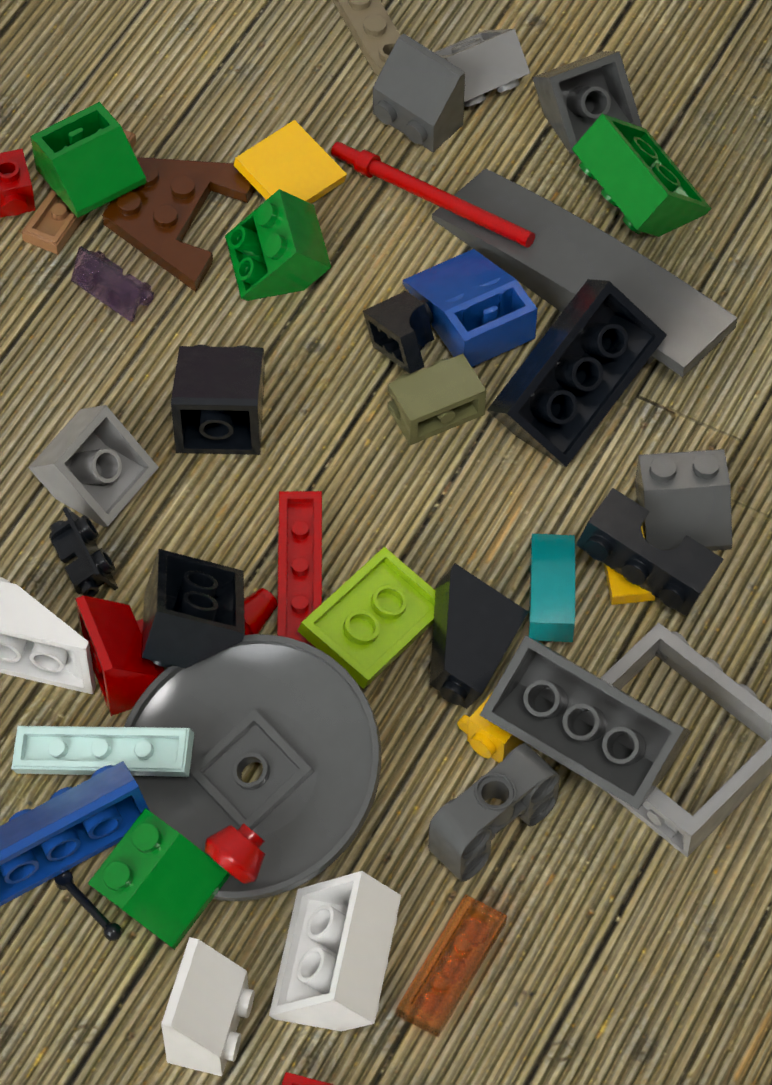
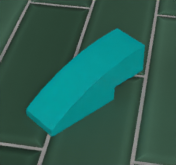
(552, 588)

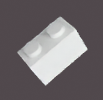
(205, 1010)

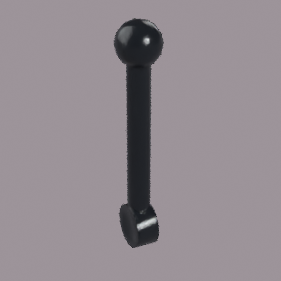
(65, 881)

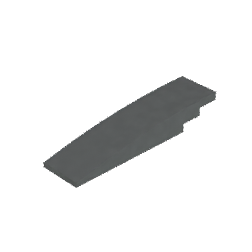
(572, 251)

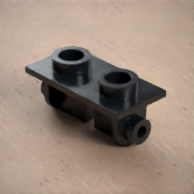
(93, 564)

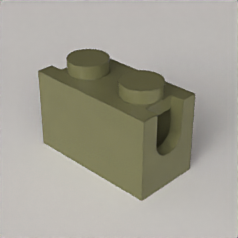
(436, 398)

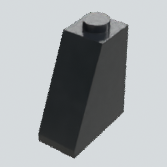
(469, 635)

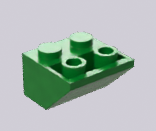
(87, 159)
(278, 248)

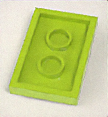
(372, 617)

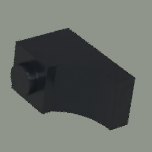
(401, 329)

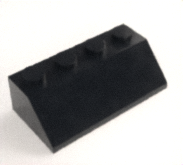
(577, 371)

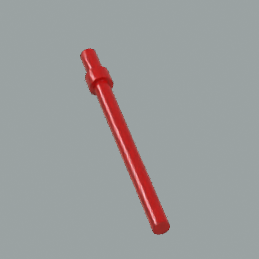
(371, 165)

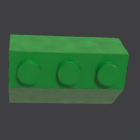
(638, 177)

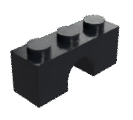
(670, 575)

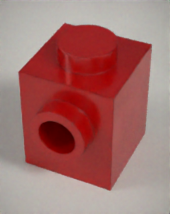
(15, 184)

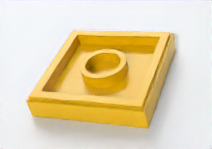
(290, 163)

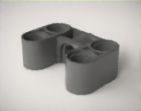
(466, 825)

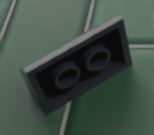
(191, 610)

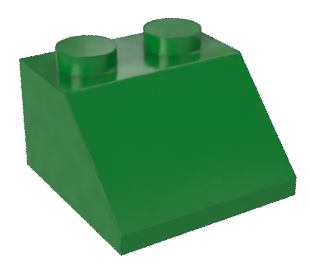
(159, 878)

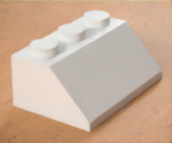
(336, 953)

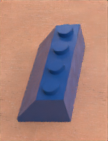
(67, 829)

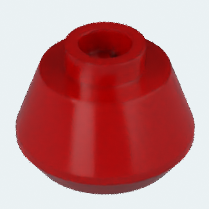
(237, 852)

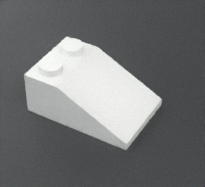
(40, 644)

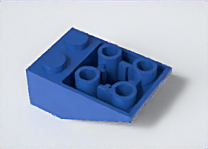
(475, 306)

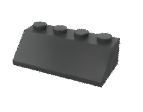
(584, 723)

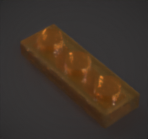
(451, 965)

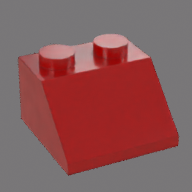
(116, 651)

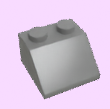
(489, 62)
(94, 465)

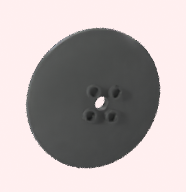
(297, 717)

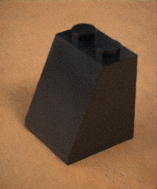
(218, 400)

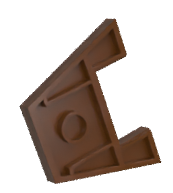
(164, 208)

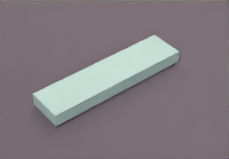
(87, 749)

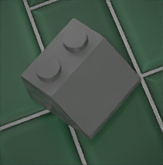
(582, 91)
(420, 94)
(685, 497)

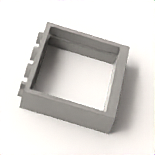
(659, 810)

